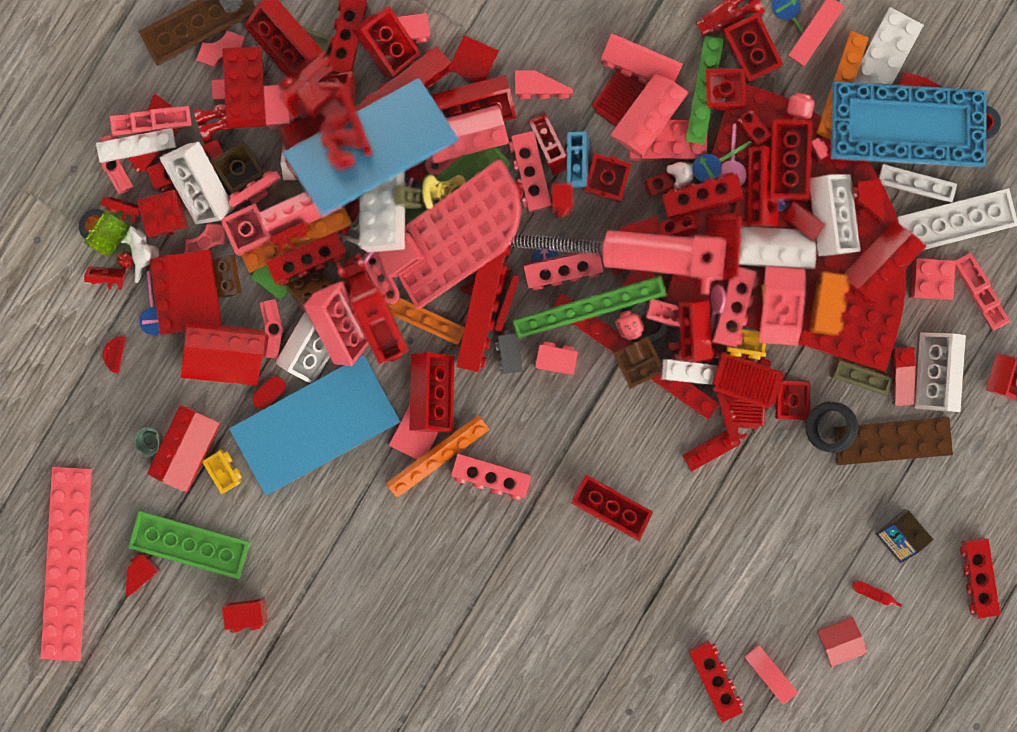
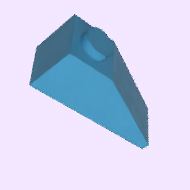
(578, 158)

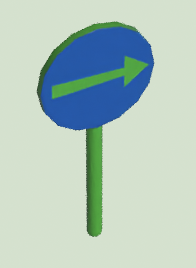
(787, 10)
(709, 166)

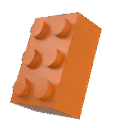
(828, 304)

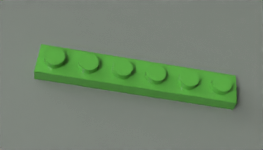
(700, 112)

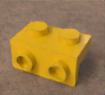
(749, 345)
(222, 471)

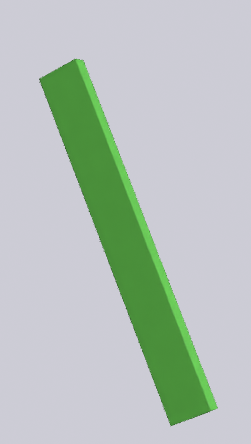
(589, 307)

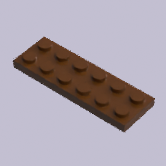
(190, 27)
(897, 441)

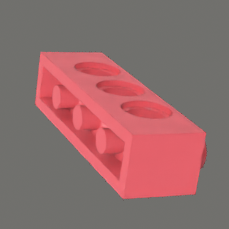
(528, 141)
(533, 269)
(721, 334)
(464, 462)

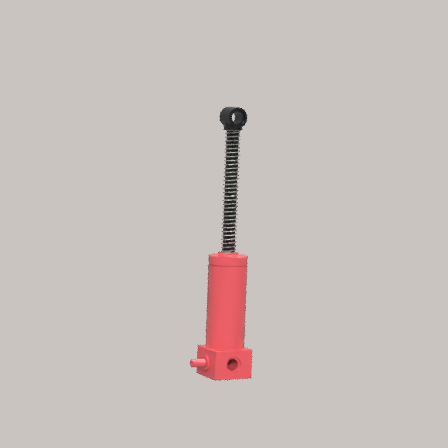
(644, 252)

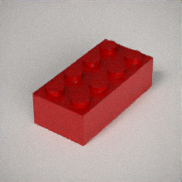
(244, 87)

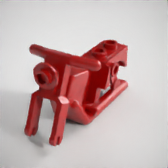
(331, 101)
(372, 311)

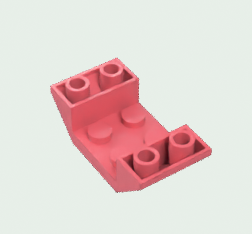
(782, 305)

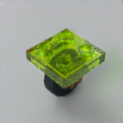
(102, 230)

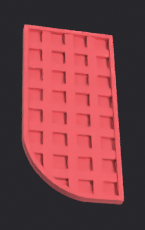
(462, 233)

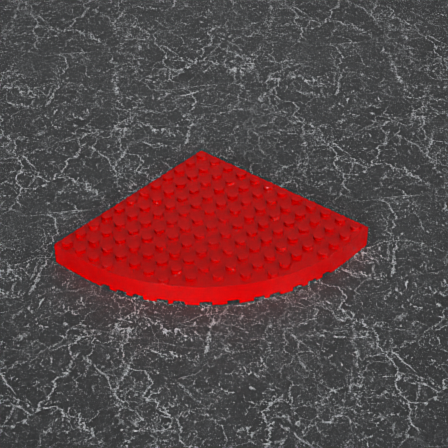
(867, 327)

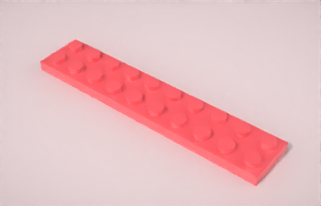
(66, 563)

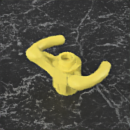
(439, 189)

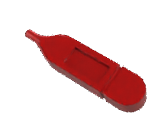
(874, 593)

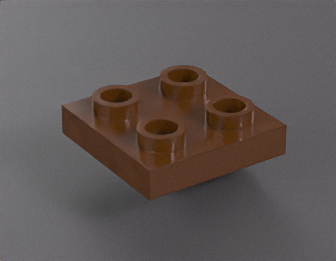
(226, 276)
(305, 287)
(638, 362)

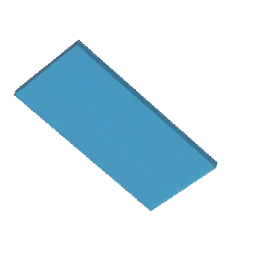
(908, 124)
(400, 132)
(314, 425)

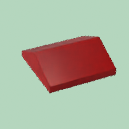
(473, 59)
(725, 88)
(793, 400)
(842, 641)

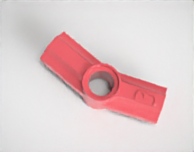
(118, 175)
(271, 316)

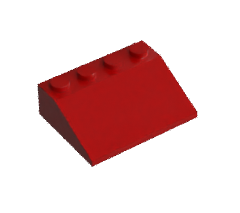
(185, 291)
(222, 353)

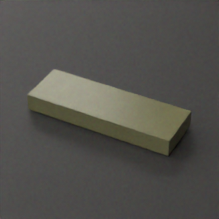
(409, 197)
(862, 377)

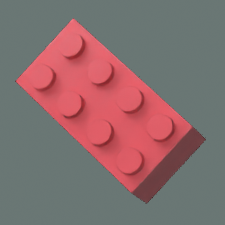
(671, 145)

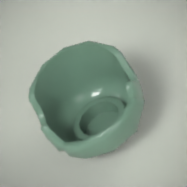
(148, 441)

